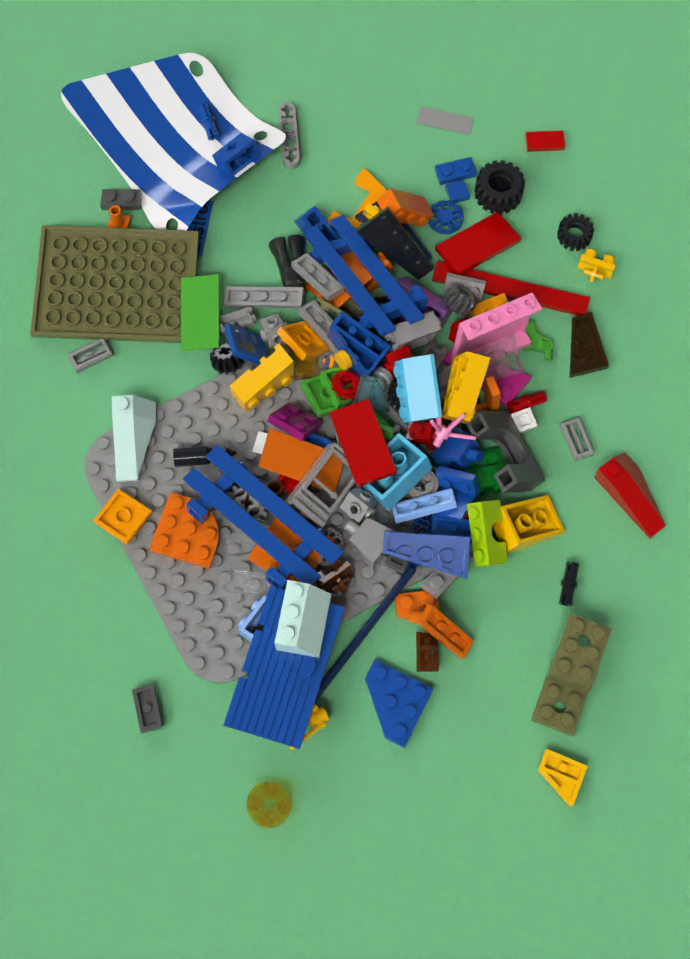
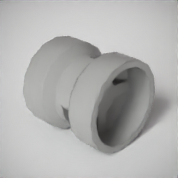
(384, 377)

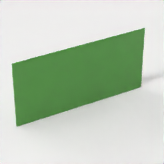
(200, 312)

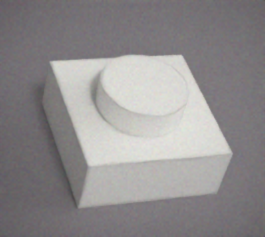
(524, 420)

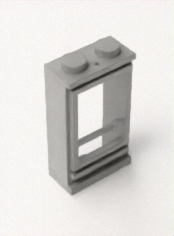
(307, 502)

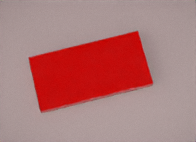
(477, 244)
(363, 443)

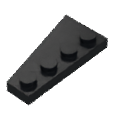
(394, 241)

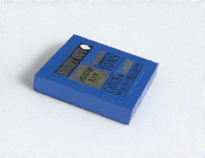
(245, 344)

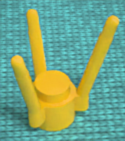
(317, 720)

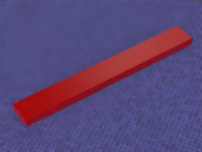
(514, 289)

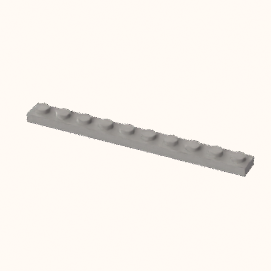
(320, 323)

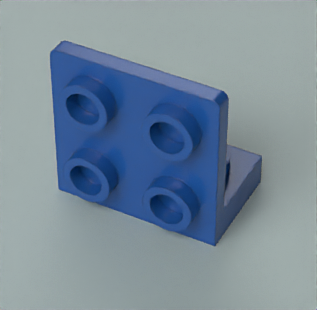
(464, 487)

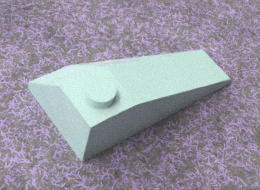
(132, 431)

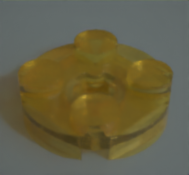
(255, 804)

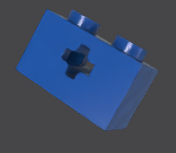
(236, 155)

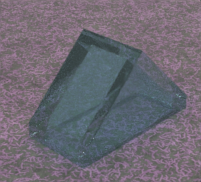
(370, 389)

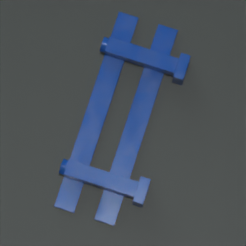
(375, 316)
(215, 496)

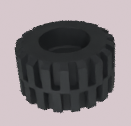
(504, 174)

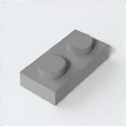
(474, 285)

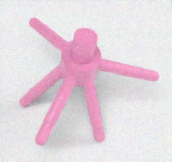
(444, 432)

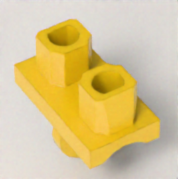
(595, 267)

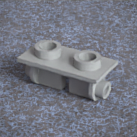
(242, 318)

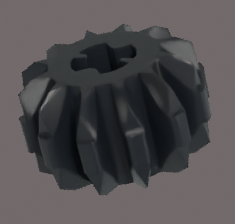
(223, 361)

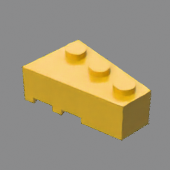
(264, 379)
(464, 386)

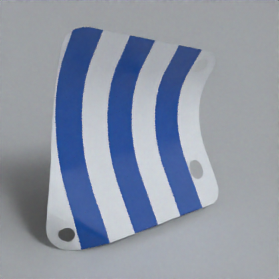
(155, 135)

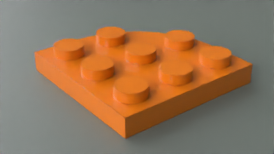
(183, 537)

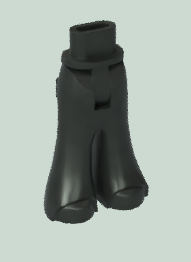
(278, 248)

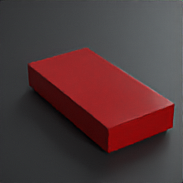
(544, 141)

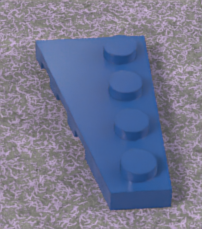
(435, 551)

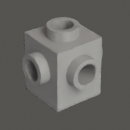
(269, 330)
(359, 504)

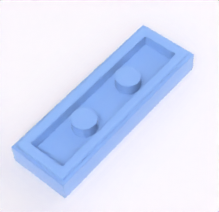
(424, 505)

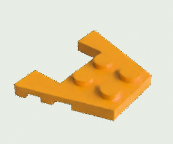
(370, 184)

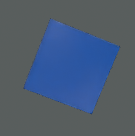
(457, 191)

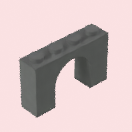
(499, 427)

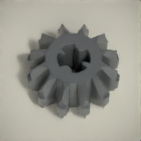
(459, 299)

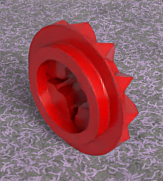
(342, 378)

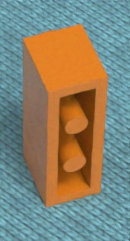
(407, 207)

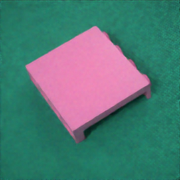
(496, 324)

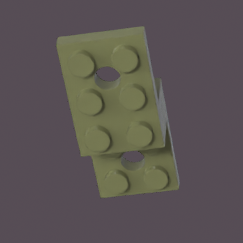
(571, 674)

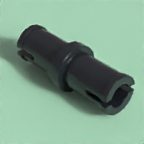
(569, 584)

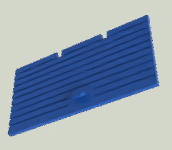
(280, 685)

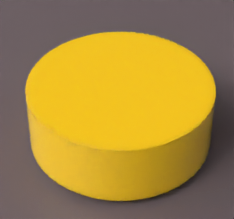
(343, 359)

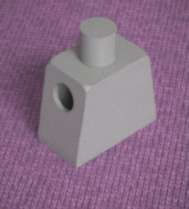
(367, 540)

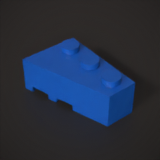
(362, 345)

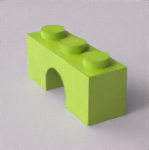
(481, 519)

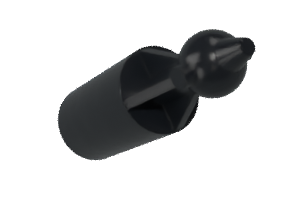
(194, 455)

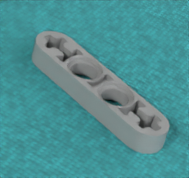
(291, 135)

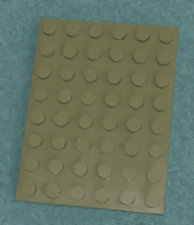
(112, 283)

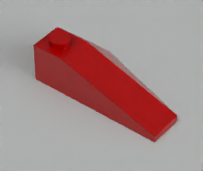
(628, 488)

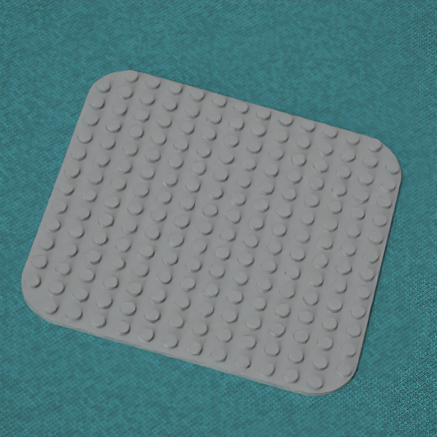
(195, 599)

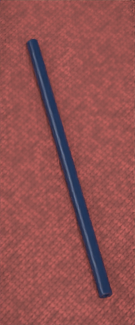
(365, 630)

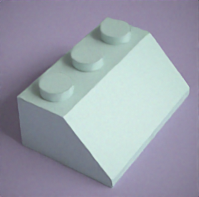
(302, 619)

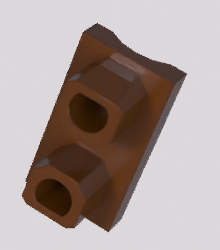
(337, 578)
(426, 653)

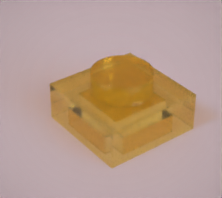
(305, 369)

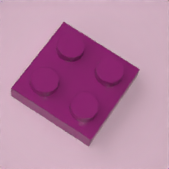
(295, 421)

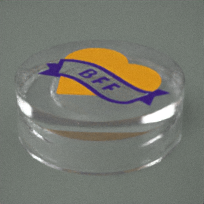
(327, 361)

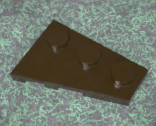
(586, 347)

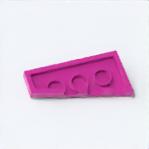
(509, 387)

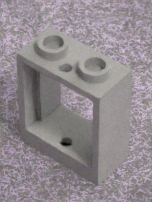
(414, 335)

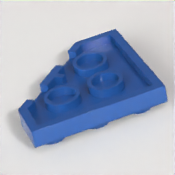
(397, 701)

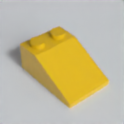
(528, 523)

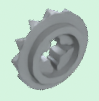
(431, 487)

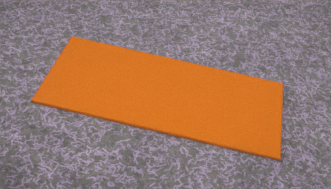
(294, 458)

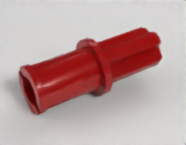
(526, 402)

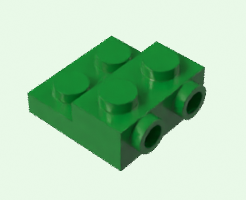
(486, 469)

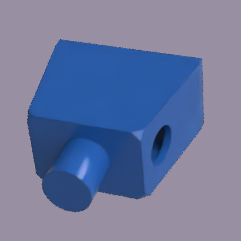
(457, 452)

